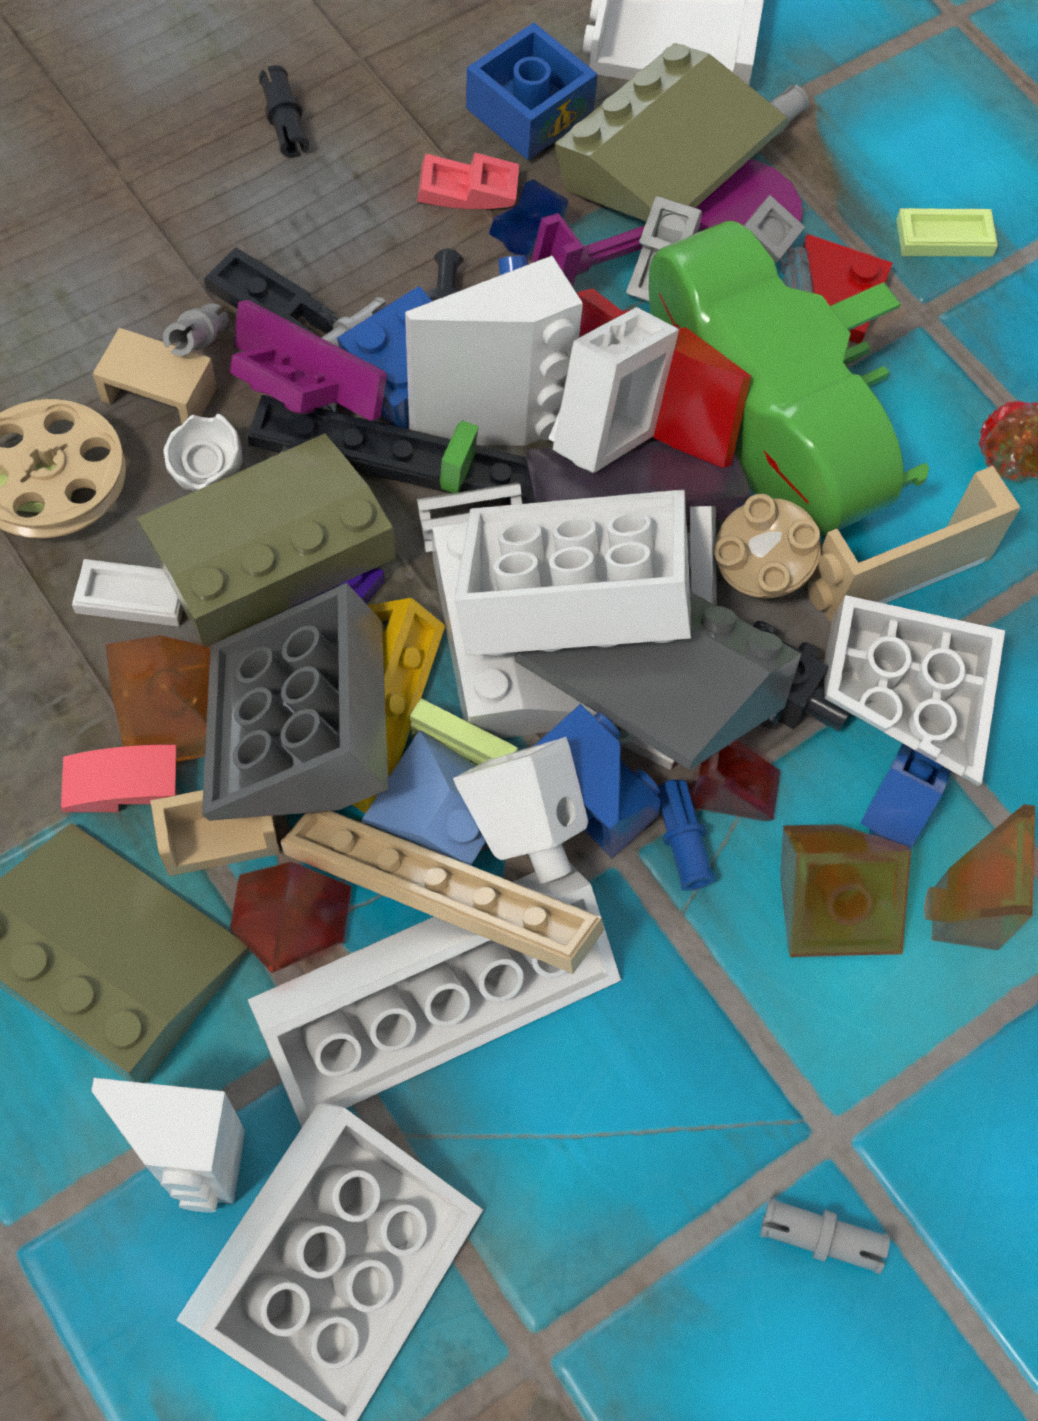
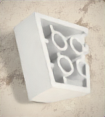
(917, 679)

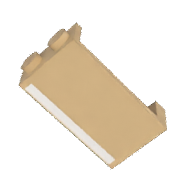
(966, 542)

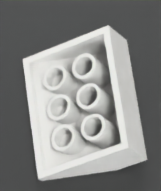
(494, 356)
(575, 574)
(492, 689)
(331, 1265)

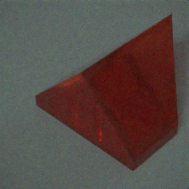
(736, 784)
(289, 913)

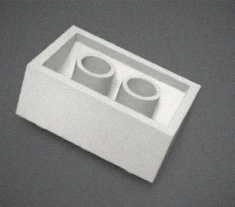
(181, 1136)

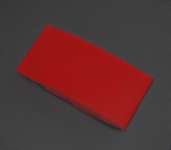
(701, 394)

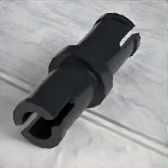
(283, 111)

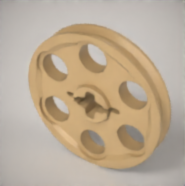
(70, 471)

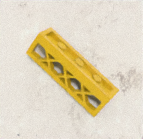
(407, 659)

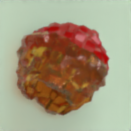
(1011, 440)

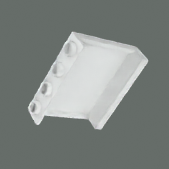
(638, 31)

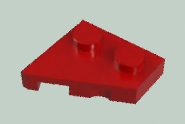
(842, 273)

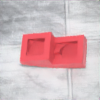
(481, 185)
(117, 776)

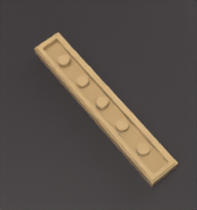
(445, 888)

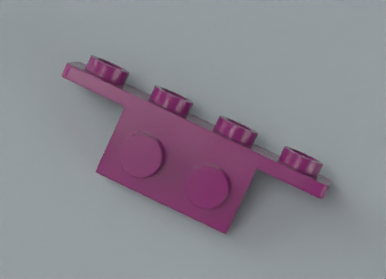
(301, 366)

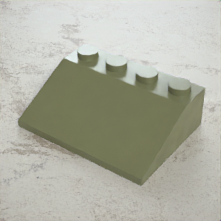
(667, 135)
(268, 538)
(108, 952)

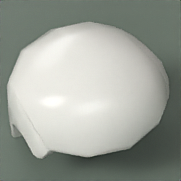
(203, 452)

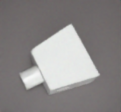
(527, 805)

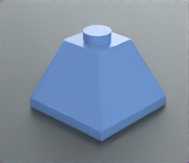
(425, 802)

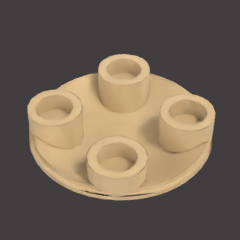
(785, 565)

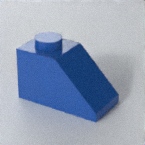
(906, 797)

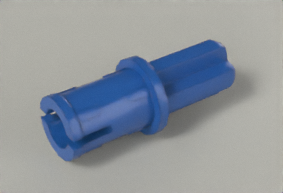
(685, 835)

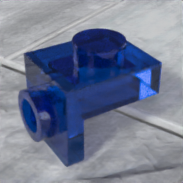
(521, 224)

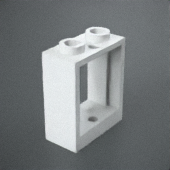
(614, 389)

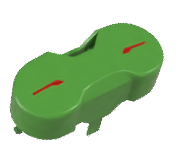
(807, 421)

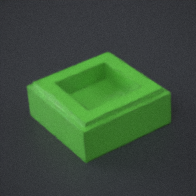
(458, 456)

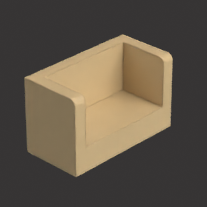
(154, 372)
(193, 843)

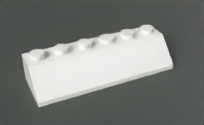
(416, 1004)

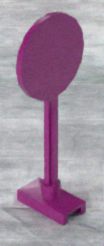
(731, 201)

